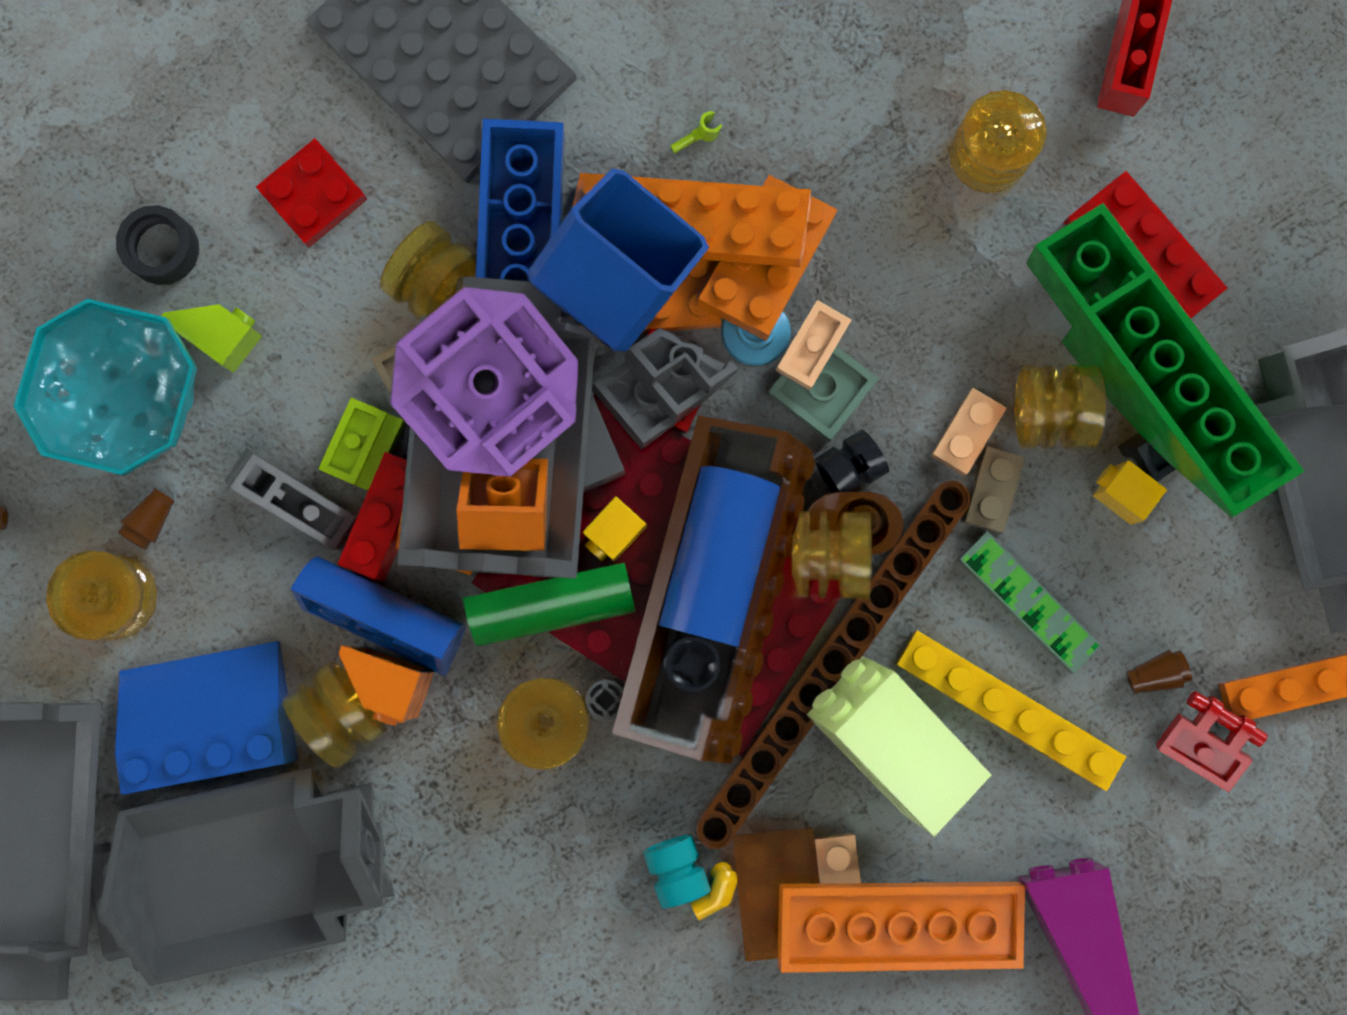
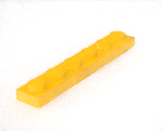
(1010, 710)

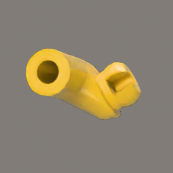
(720, 894)

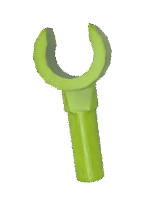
(700, 133)

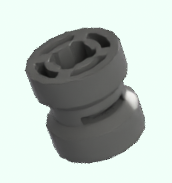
(608, 694)

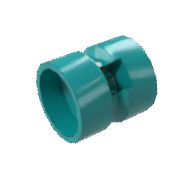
(676, 870)

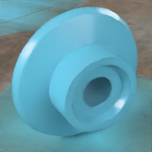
(752, 349)

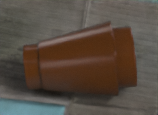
(146, 519)
(1160, 673)

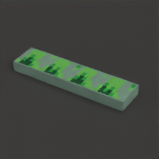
(1029, 602)

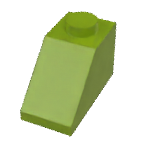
(217, 332)

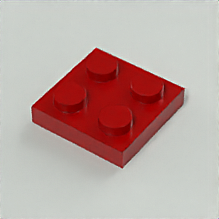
(311, 192)

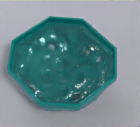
(106, 387)

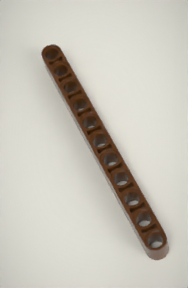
(838, 640)

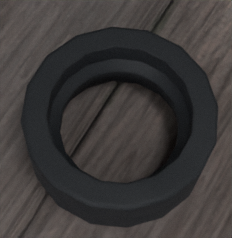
(137, 224)

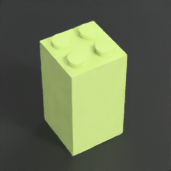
(898, 744)

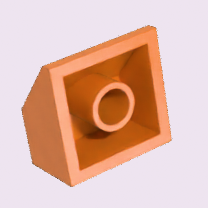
(504, 510)
(386, 684)

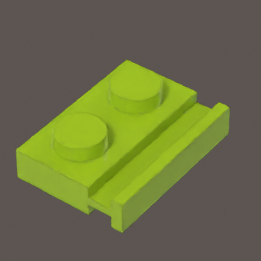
(360, 443)

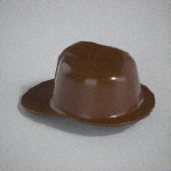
(885, 516)

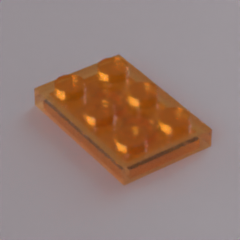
(761, 865)

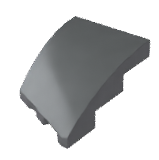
(660, 385)

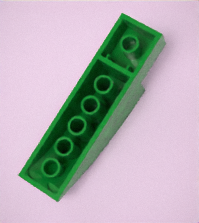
(1159, 364)

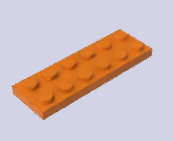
(736, 219)
(900, 926)

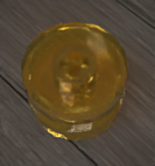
(426, 269)
(101, 596)
(332, 716)
(520, 725)

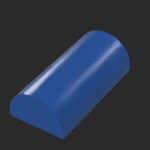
(720, 555)
(378, 614)

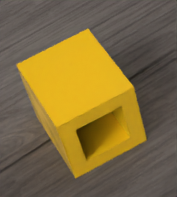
(1128, 491)
(613, 531)

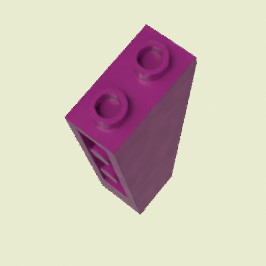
(1085, 933)

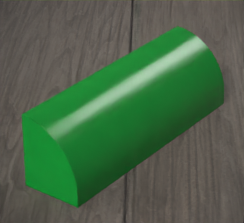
(549, 605)

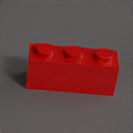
(1134, 55)
(375, 532)

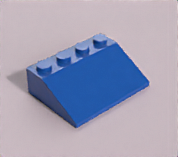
(202, 718)

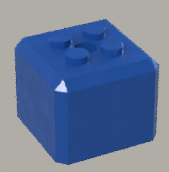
(617, 259)

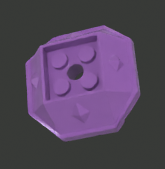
(530, 392)

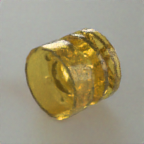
(986, 160)
(1059, 406)
(833, 555)

